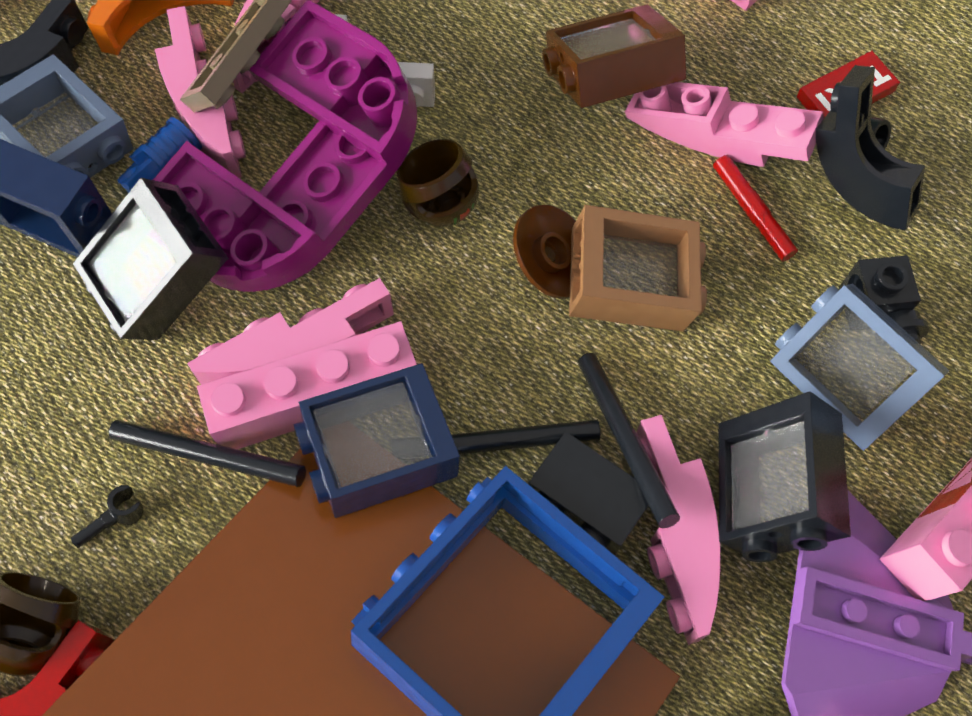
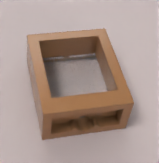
(636, 269)

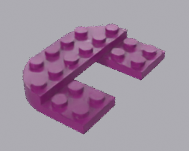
(331, 176)

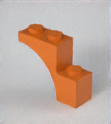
(117, 20)

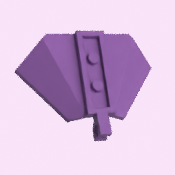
(861, 637)

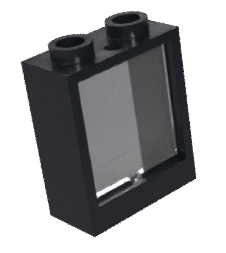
(149, 260)
(783, 479)

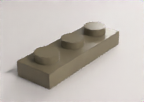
(235, 55)

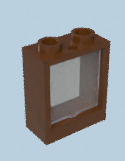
(615, 55)

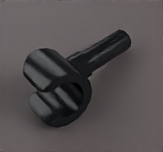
(111, 516)

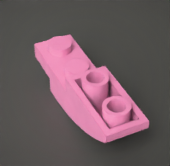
(179, 68)
(713, 124)
(273, 339)
(689, 550)

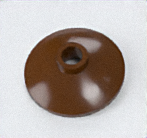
(544, 249)

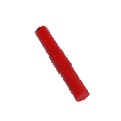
(755, 208)

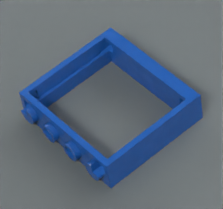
(452, 535)

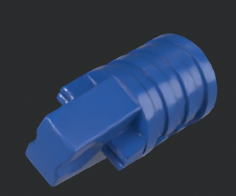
(157, 152)

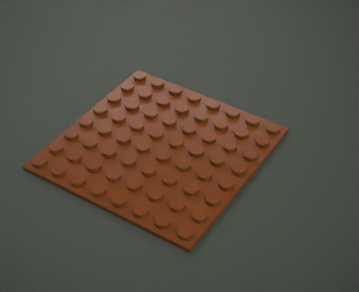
(271, 606)

